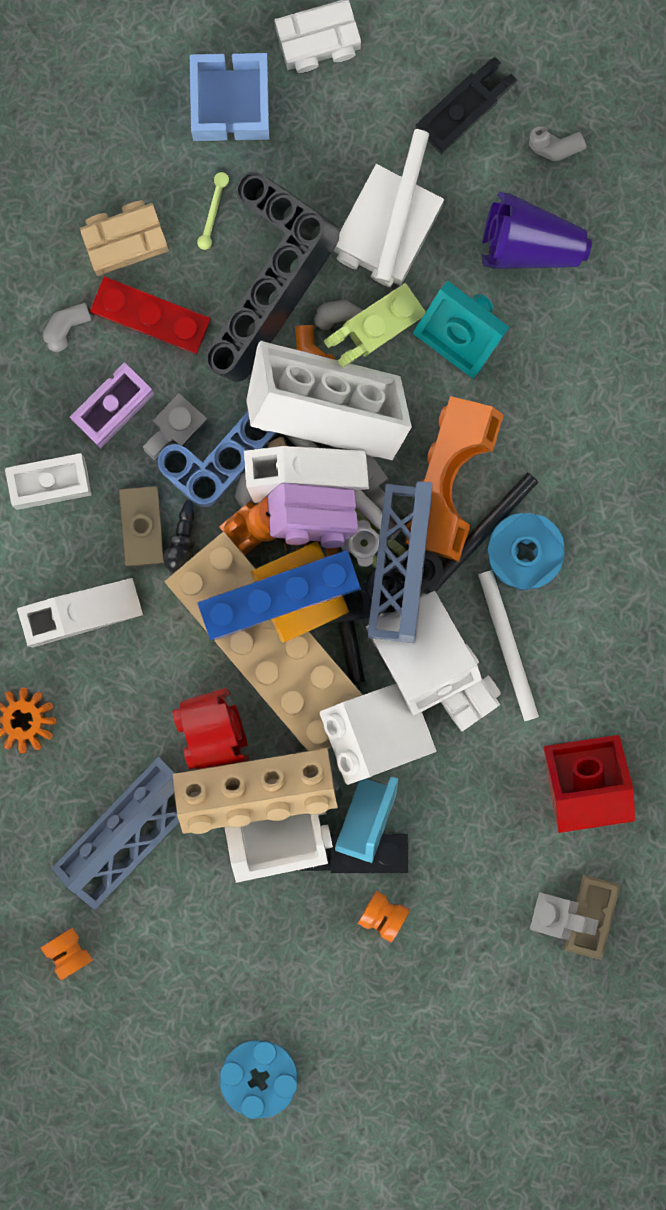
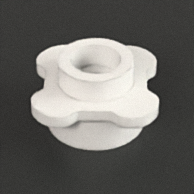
(363, 554)

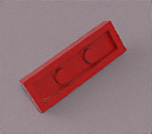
(150, 315)

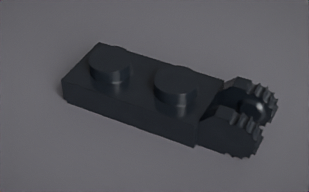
(463, 107)
(389, 858)

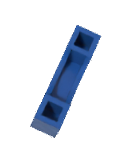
(279, 595)

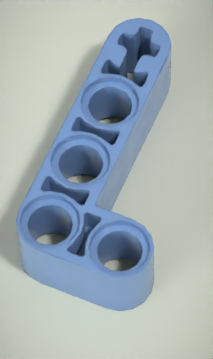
(210, 467)

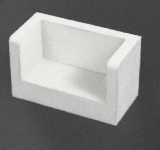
(48, 481)

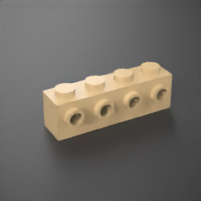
(254, 791)

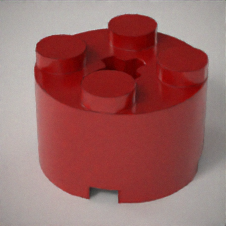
(211, 730)

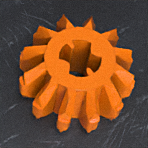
(25, 707)

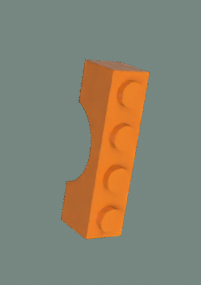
(464, 432)

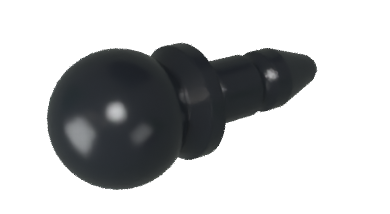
(180, 549)

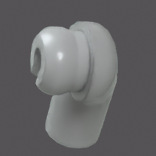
(554, 148)
(335, 312)
(60, 323)

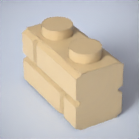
(123, 238)

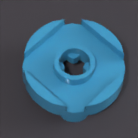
(528, 529)
(280, 1084)

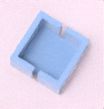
(229, 99)

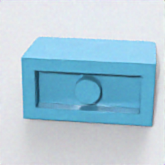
(367, 819)

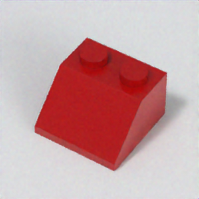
(589, 783)

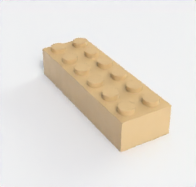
(290, 676)

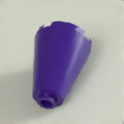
(531, 237)

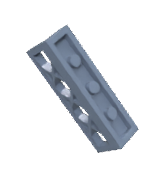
(415, 562)
(118, 830)

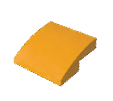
(308, 618)

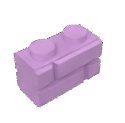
(112, 405)
(312, 514)

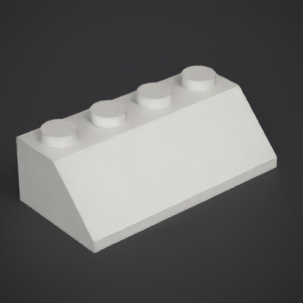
(327, 403)

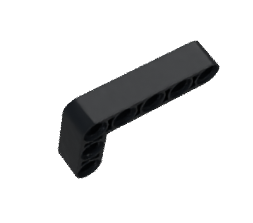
(273, 276)

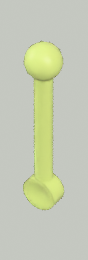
(221, 181)

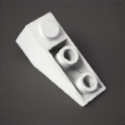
(304, 465)
(79, 612)

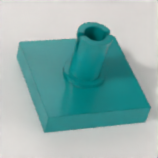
(461, 328)

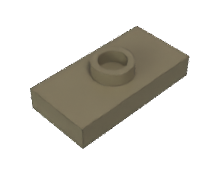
(141, 526)
(597, 901)

